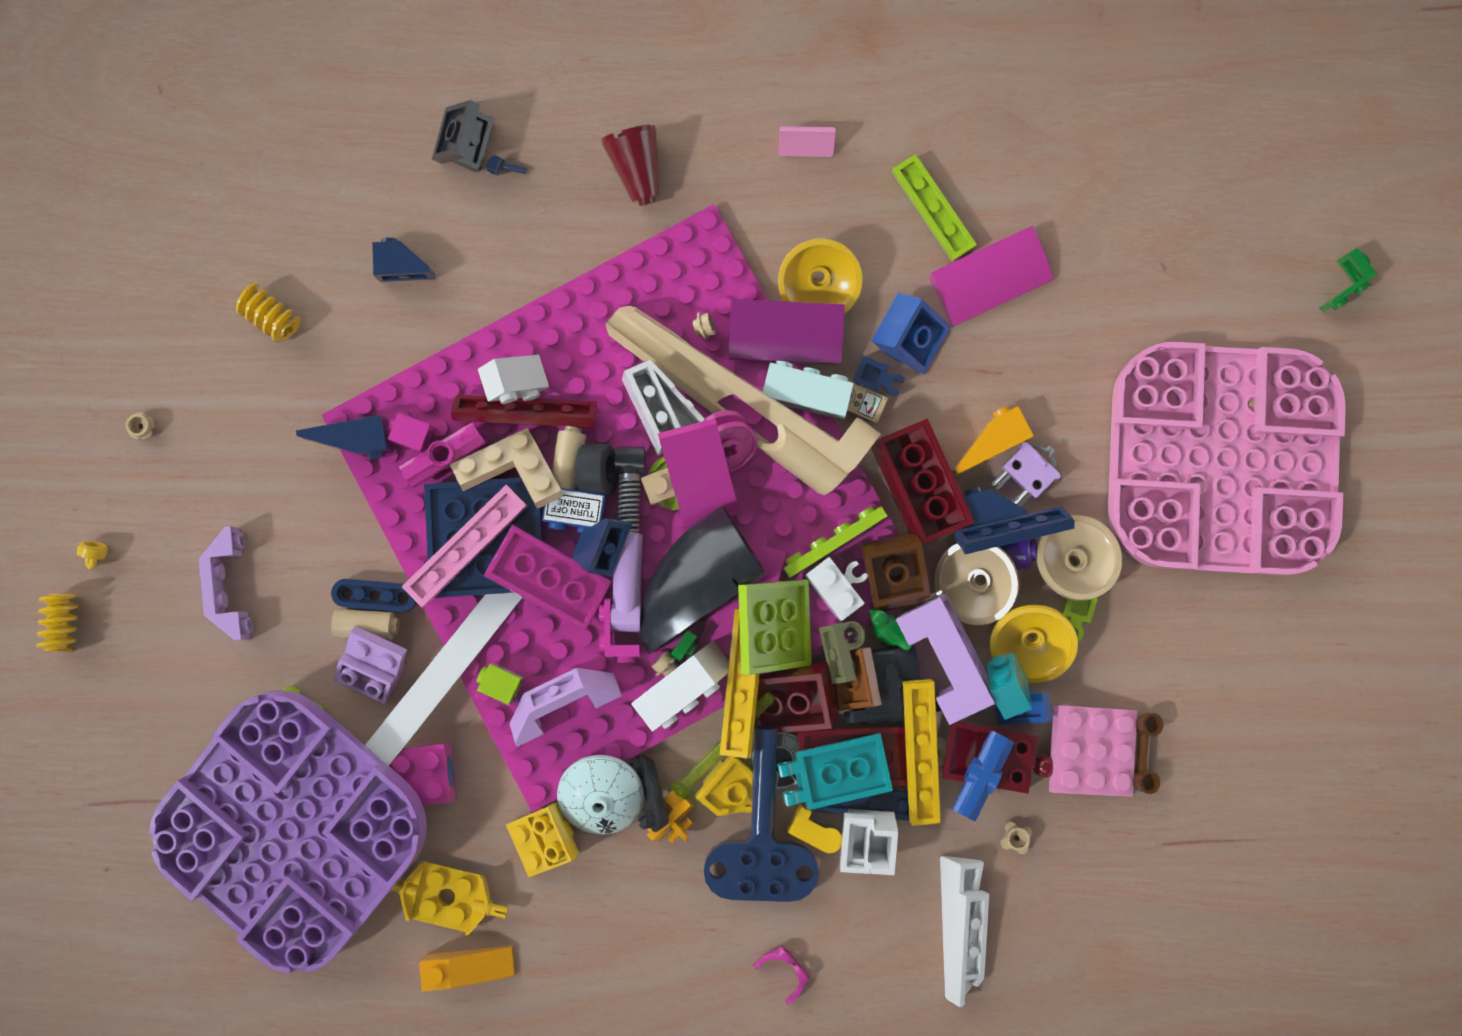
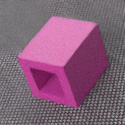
(410, 432)

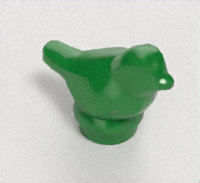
(888, 630)

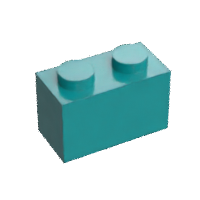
(1009, 685)

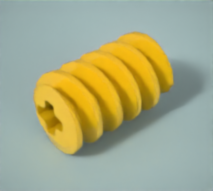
(265, 315)
(57, 622)

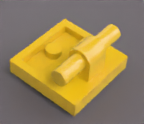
(543, 839)

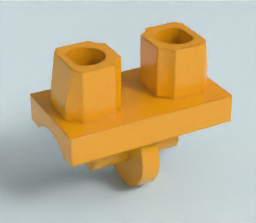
(679, 809)

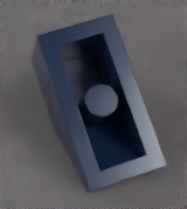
(397, 262)
(990, 506)
(601, 546)

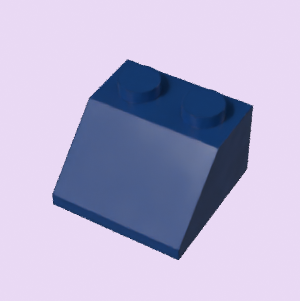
(911, 332)

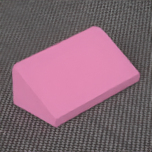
(806, 141)

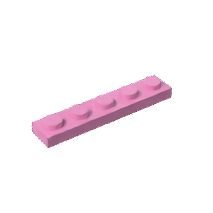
(464, 546)

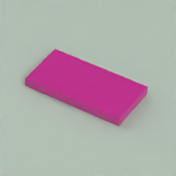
(698, 470)
(547, 578)
(720, 624)

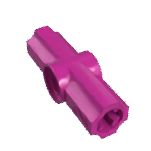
(427, 465)

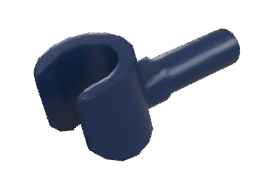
(496, 164)

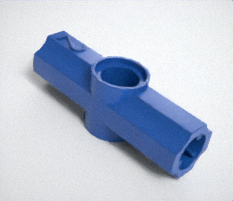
(983, 775)

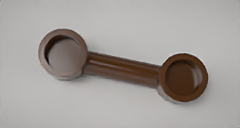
(1147, 725)

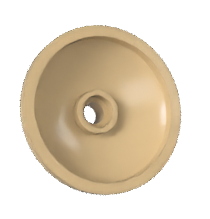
(1096, 557)
(971, 599)

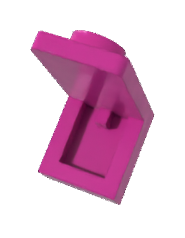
(624, 653)

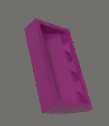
(786, 331)

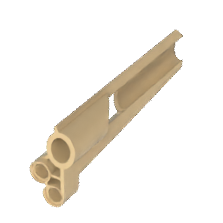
(800, 446)

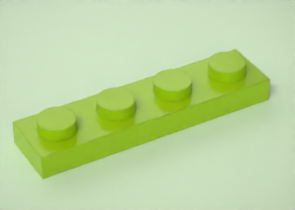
(933, 208)
(843, 534)

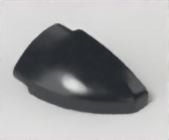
(696, 579)

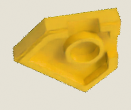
(728, 787)

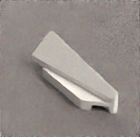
(963, 926)

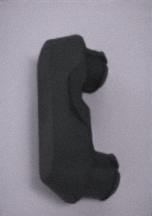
(656, 812)

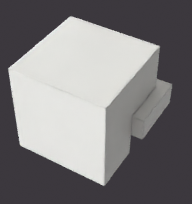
(869, 842)

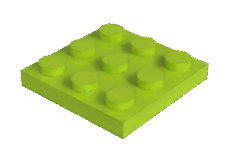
(774, 626)

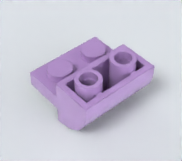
(371, 665)

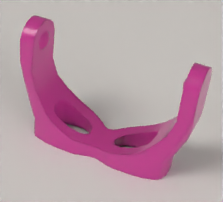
(784, 955)

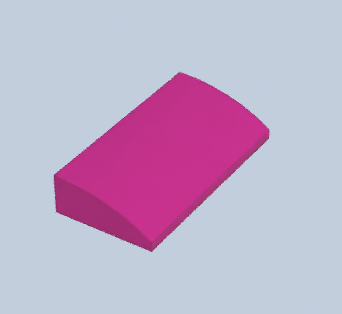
(991, 276)

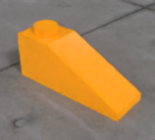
(998, 436)
(465, 967)

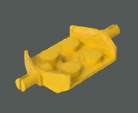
(423, 902)

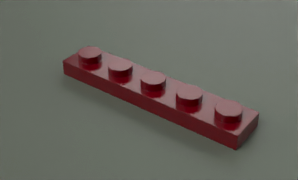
(535, 411)

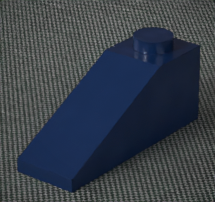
(359, 436)

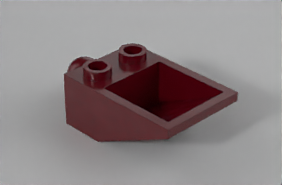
(966, 742)

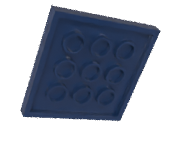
(451, 508)

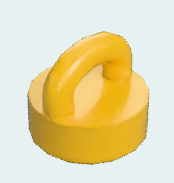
(92, 552)

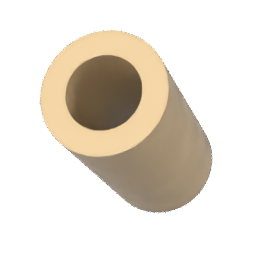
(565, 455)
(376, 622)

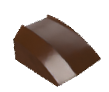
(896, 571)

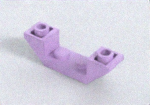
(212, 572)
(558, 692)

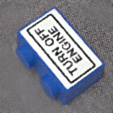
(575, 510)

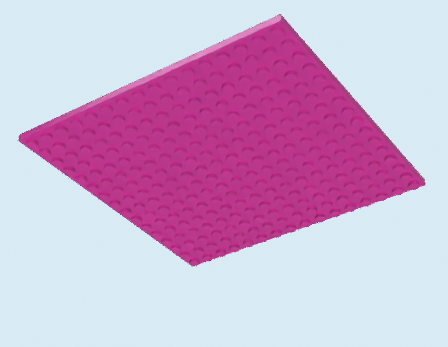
(671, 280)

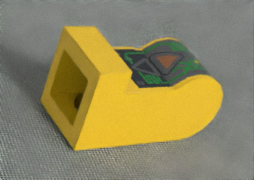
(823, 837)

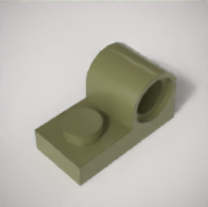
(837, 649)

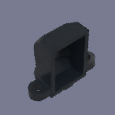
(891, 668)

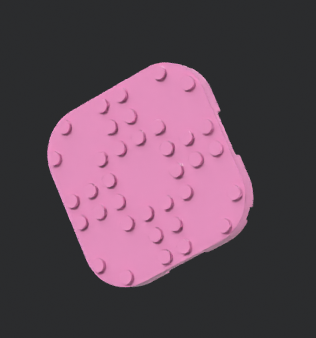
(1221, 482)

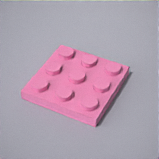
(1093, 750)

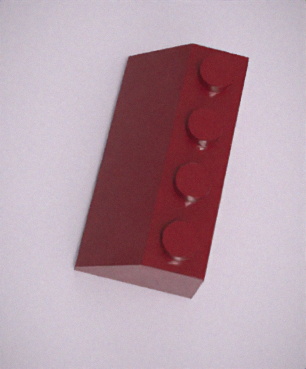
(921, 482)

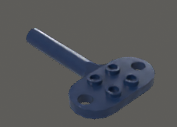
(762, 865)

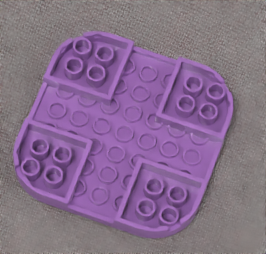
(288, 830)

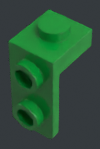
(1359, 270)

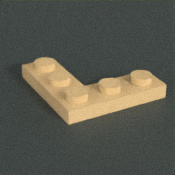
(514, 451)

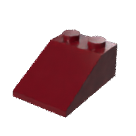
(801, 701)

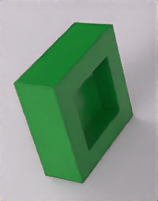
(685, 646)

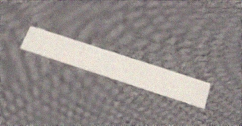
(441, 675)

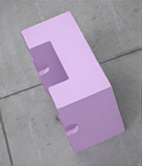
(968, 677)

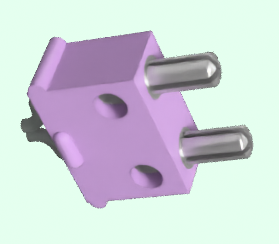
(1031, 468)

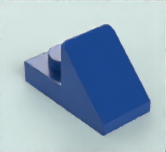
(1040, 711)

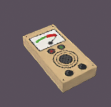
(866, 403)

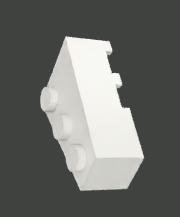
(658, 401)
(682, 687)

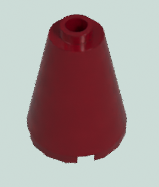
(635, 161)

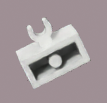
(513, 378)
(836, 588)

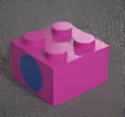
(428, 771)

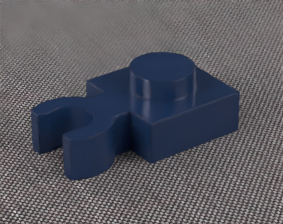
(873, 375)

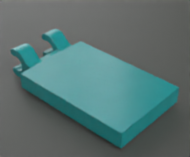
(838, 772)

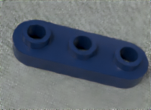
(362, 595)

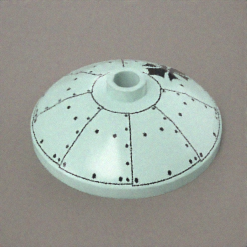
(601, 781)

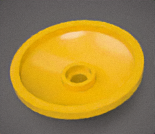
(841, 274)
(1040, 656)

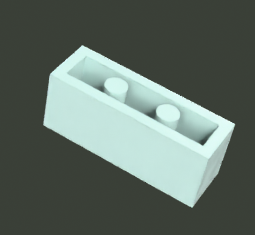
(808, 390)

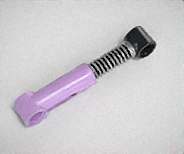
(627, 572)

